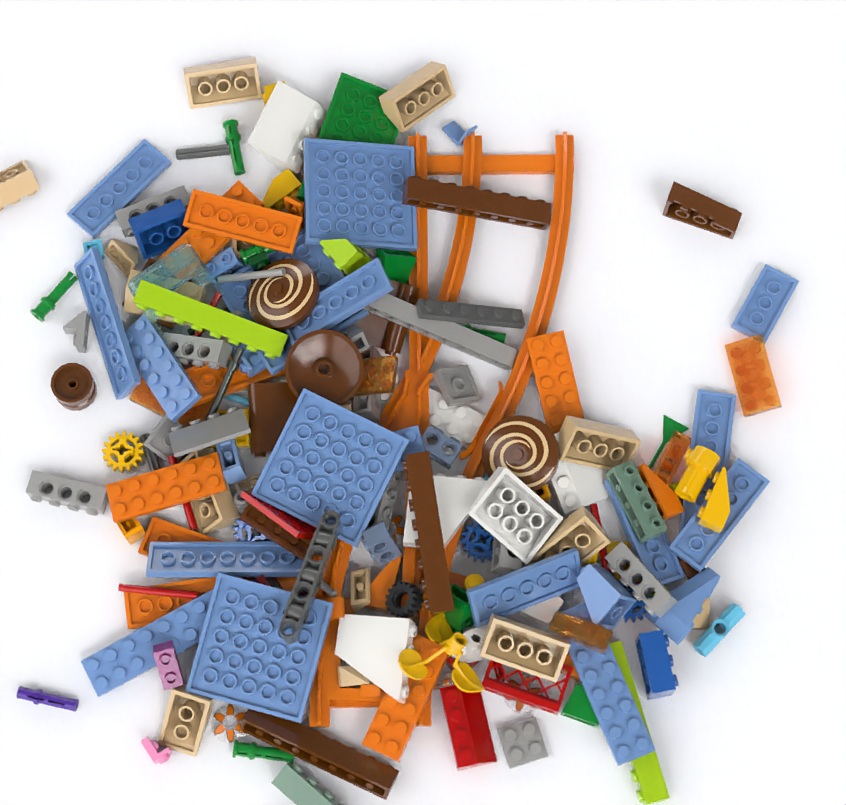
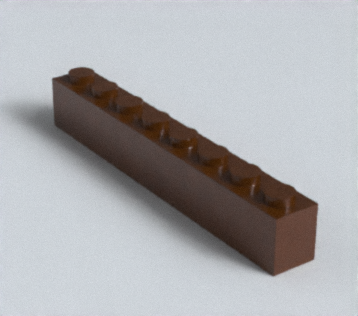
(476, 203)
(429, 532)
(321, 752)

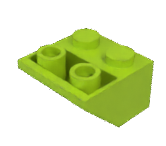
(345, 254)

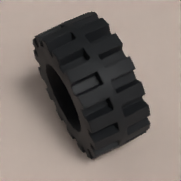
(394, 599)

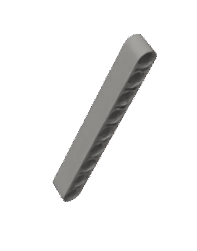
(445, 332)

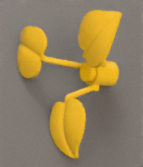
(440, 631)

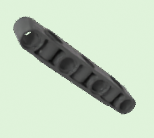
(310, 577)

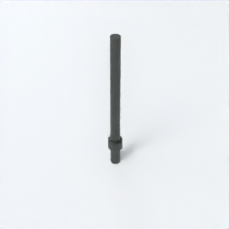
(233, 366)

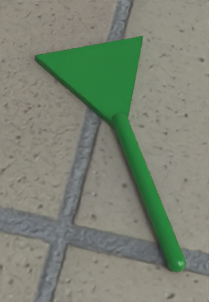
(669, 427)

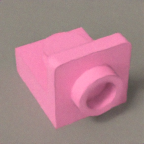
(152, 749)

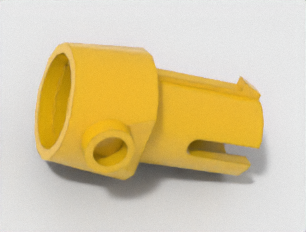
(700, 465)

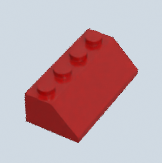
(467, 728)

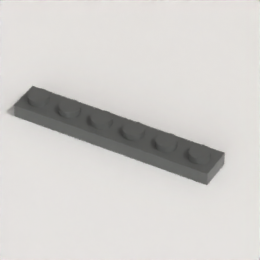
(470, 313)

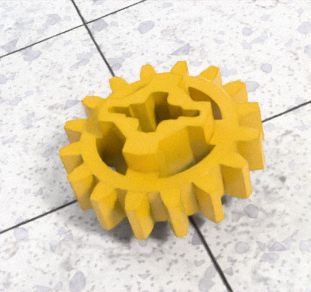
(131, 452)

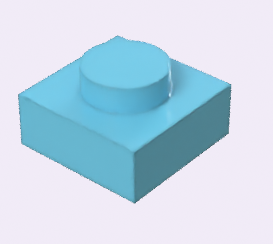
(95, 243)

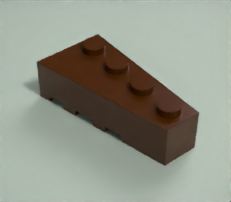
(701, 211)

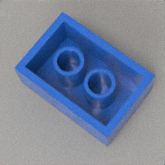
(159, 228)
(656, 664)

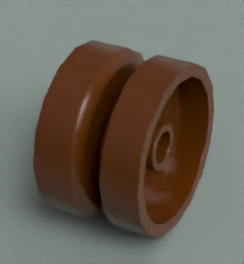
(74, 386)

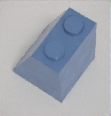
(604, 596)

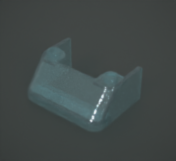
(172, 272)

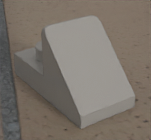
(80, 328)

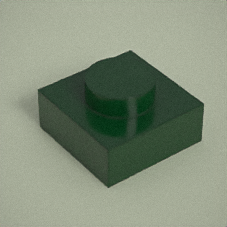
(259, 261)

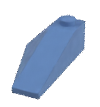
(690, 596)

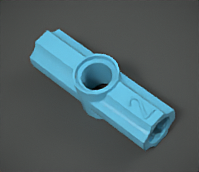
(727, 621)

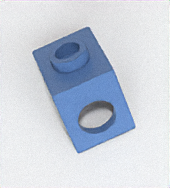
(456, 133)

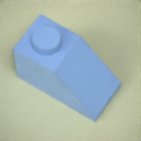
(231, 461)

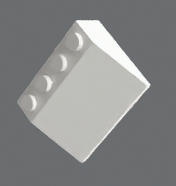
(284, 125)
(577, 485)
(514, 514)

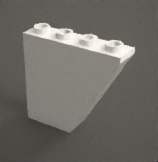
(454, 501)
(373, 649)

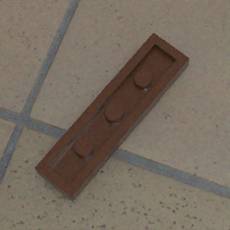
(273, 531)

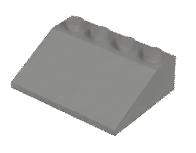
(208, 432)

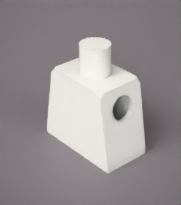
(543, 612)
(472, 650)

